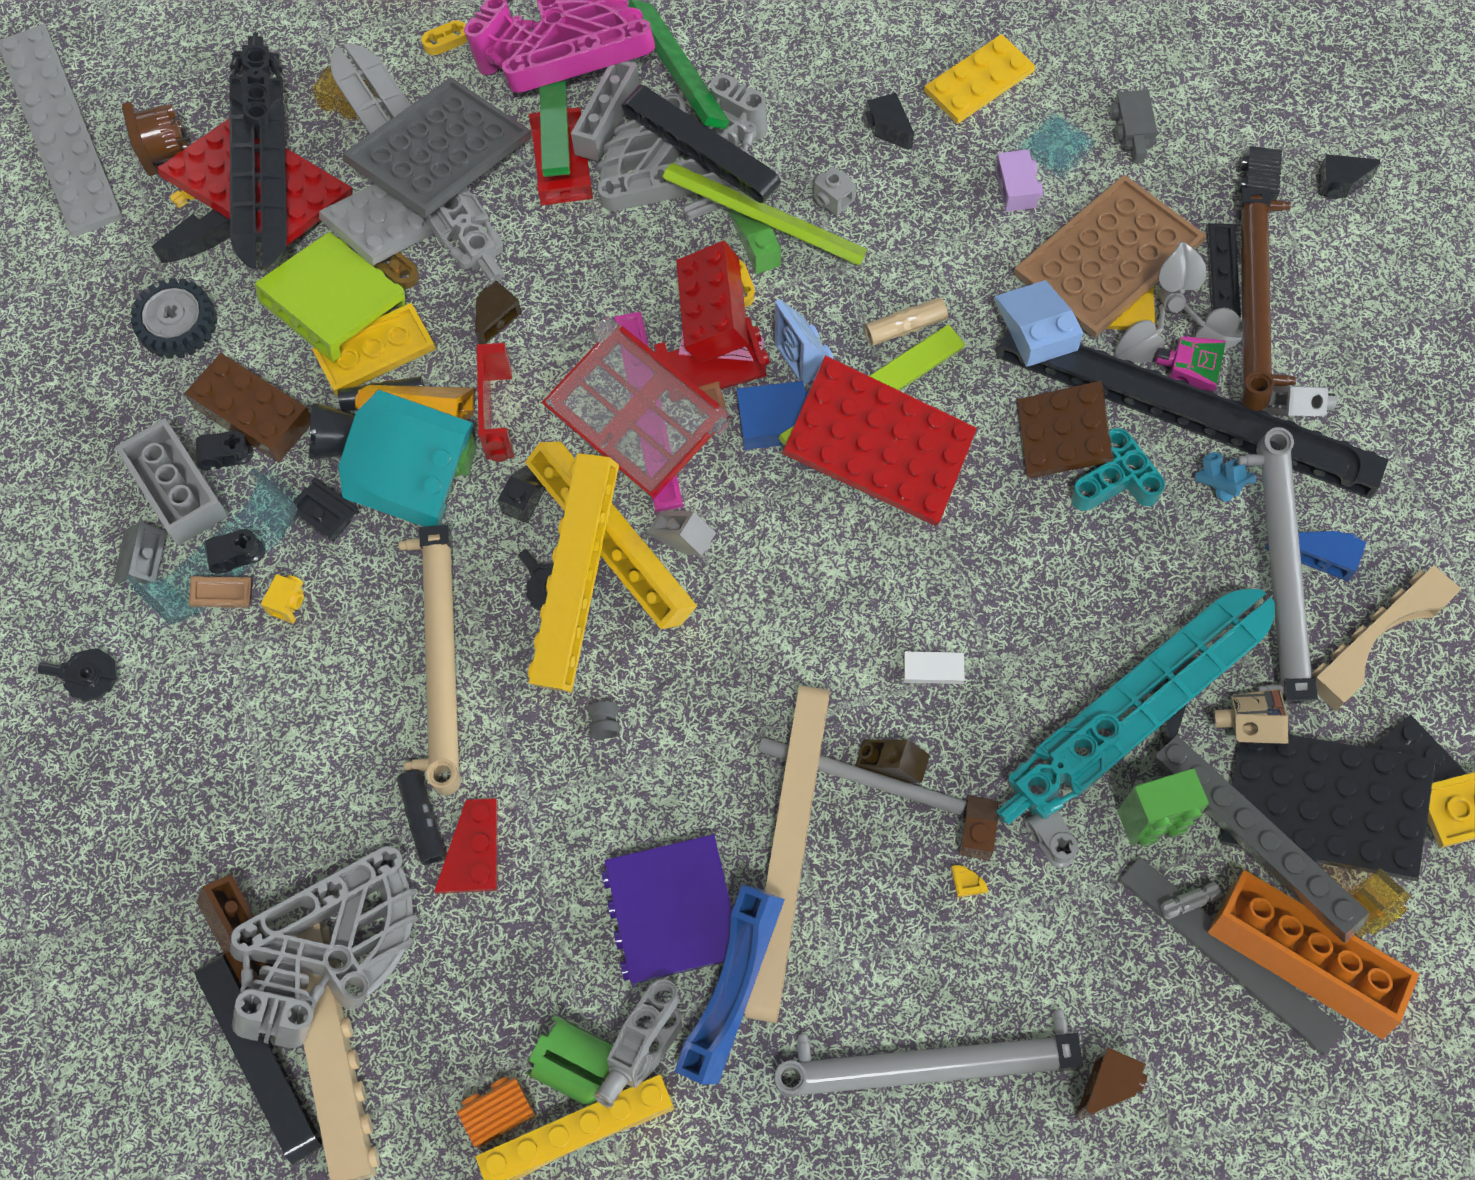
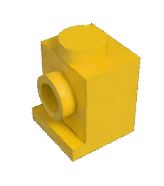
(283, 597)

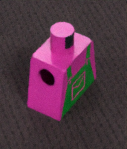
(1194, 361)

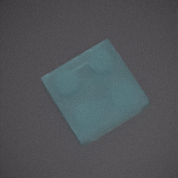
(1058, 145)

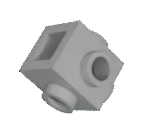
(834, 190)

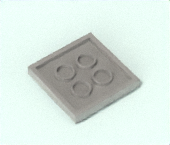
(375, 223)

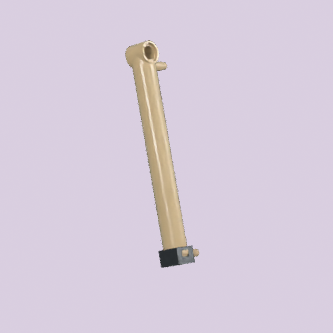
(442, 728)

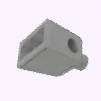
(1301, 401)

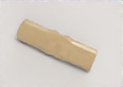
(906, 321)

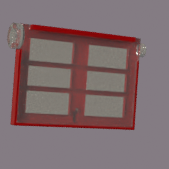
(635, 408)

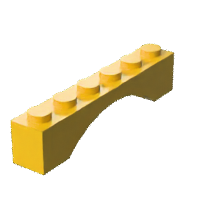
(575, 1131)

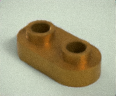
(399, 267)

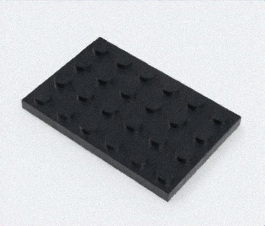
(1341, 801)

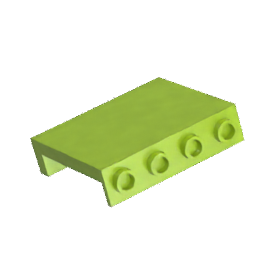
(328, 294)

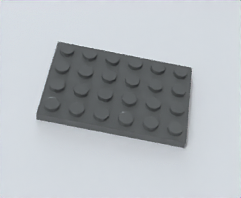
(436, 146)

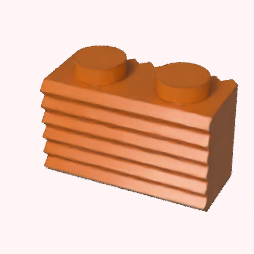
(495, 1112)

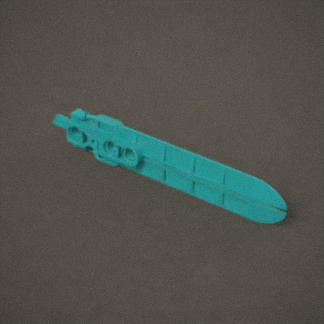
(1084, 771)

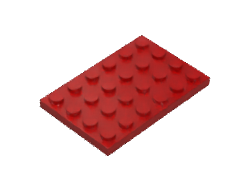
(205, 174)
(880, 441)

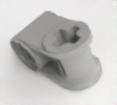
(1049, 835)

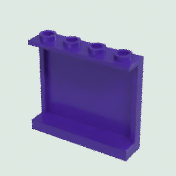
(669, 909)

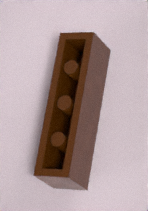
(224, 911)

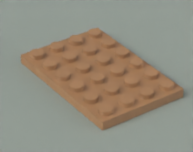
(1109, 253)

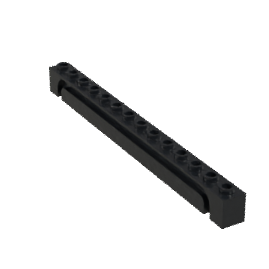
(1209, 415)

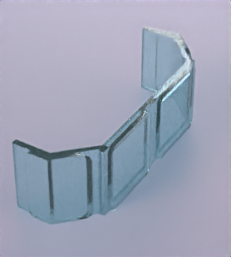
(265, 515)

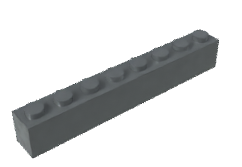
(1268, 844)

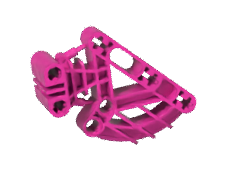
(565, 43)

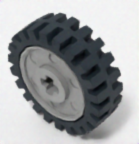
(173, 318)

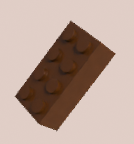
(249, 405)

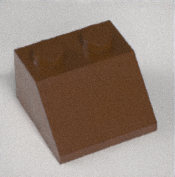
(1111, 1082)

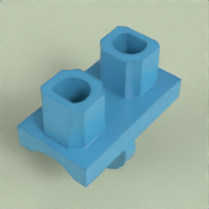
(1226, 478)

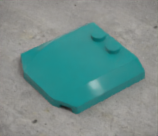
(402, 458)

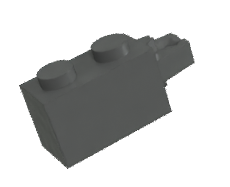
(1134, 122)

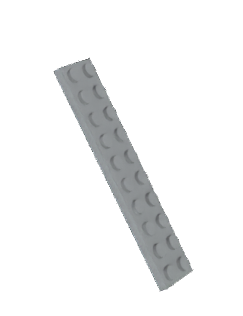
(59, 131)

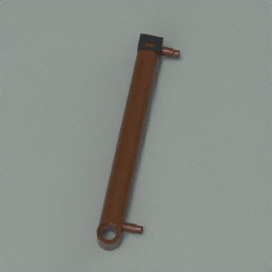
(1256, 307)

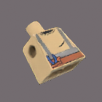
(1256, 717)

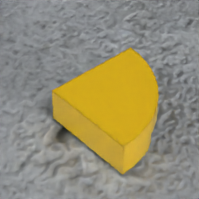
(967, 882)

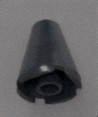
(328, 431)

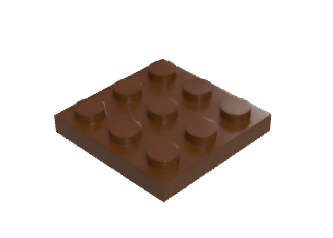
(1065, 430)

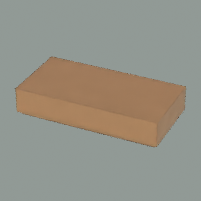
(220, 592)

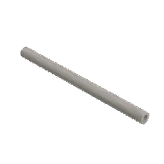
(873, 779)

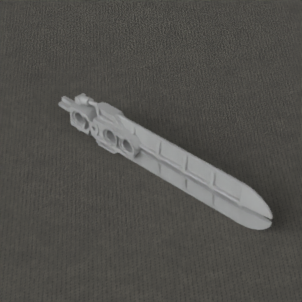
(467, 216)

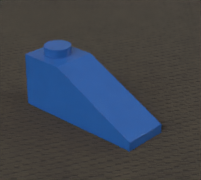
(1331, 552)

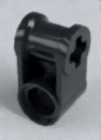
(221, 449)
(232, 551)

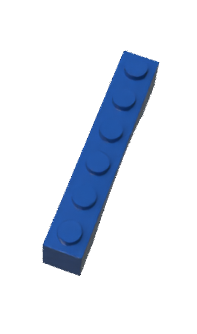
(713, 1036)

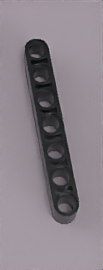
(701, 143)
(260, 1066)

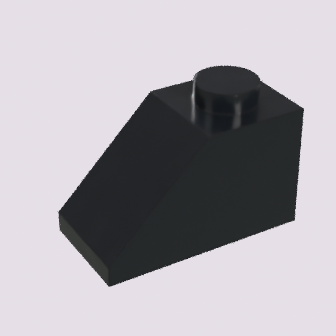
(889, 120)
(1345, 174)
(521, 495)

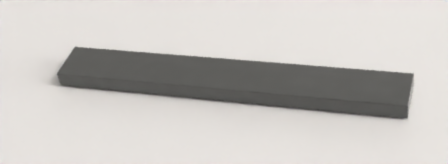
(1265, 986)

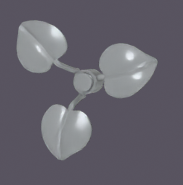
(1179, 272)

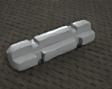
(1191, 900)

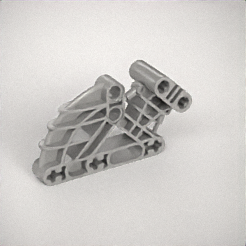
(650, 155)
(277, 1003)

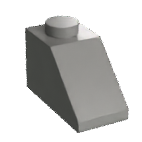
(682, 531)

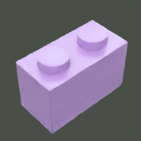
(1018, 180)

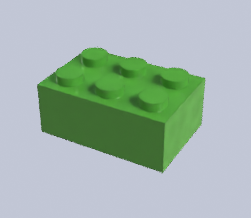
(1162, 808)

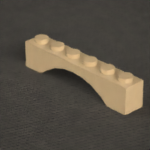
(1346, 673)

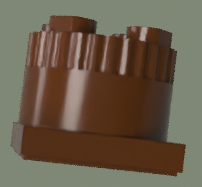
(154, 134)

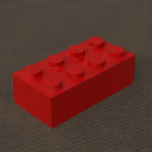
(712, 302)

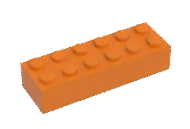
(1307, 954)

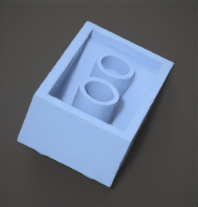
(1039, 322)
(798, 342)

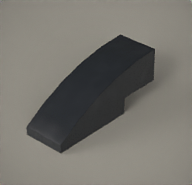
(193, 237)

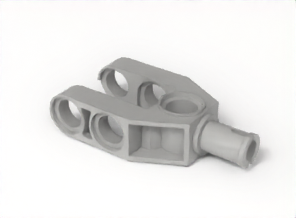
(630, 1056)

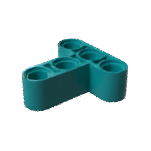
(1121, 474)

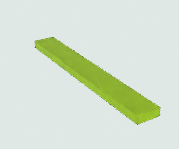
(765, 213)
(914, 362)

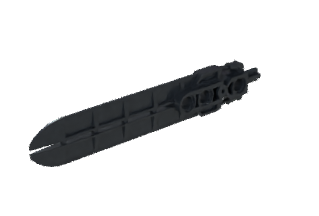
(257, 113)

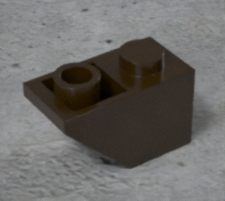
(894, 759)

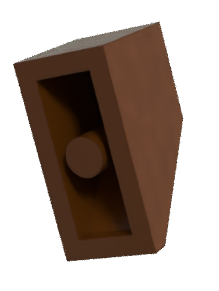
(979, 828)

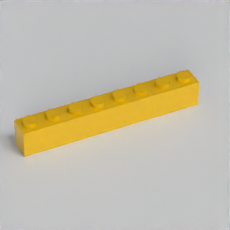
(622, 546)
(573, 573)

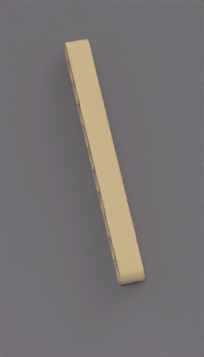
(790, 845)

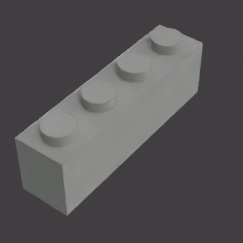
(604, 110)

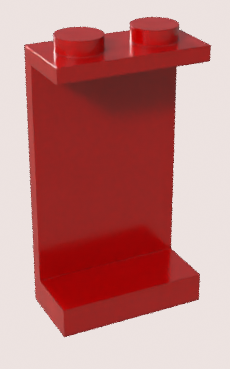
(567, 187)
(492, 365)
(725, 371)

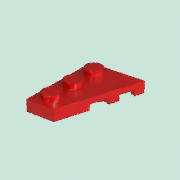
(473, 850)

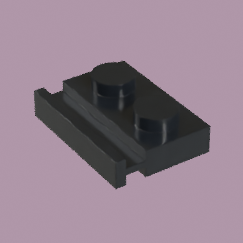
(324, 510)

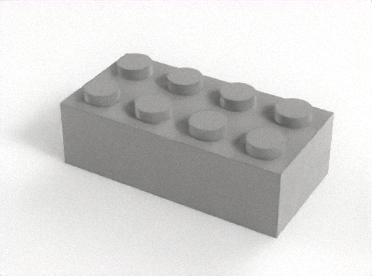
(171, 482)

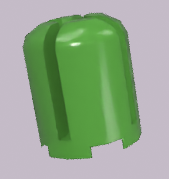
(571, 1061)

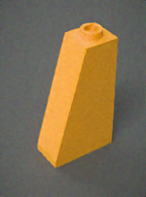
(451, 400)

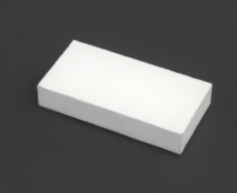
(934, 667)

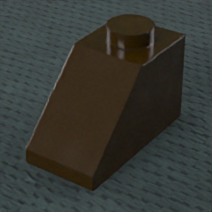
(494, 311)

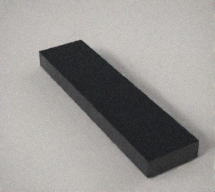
(1223, 267)

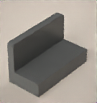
(140, 553)

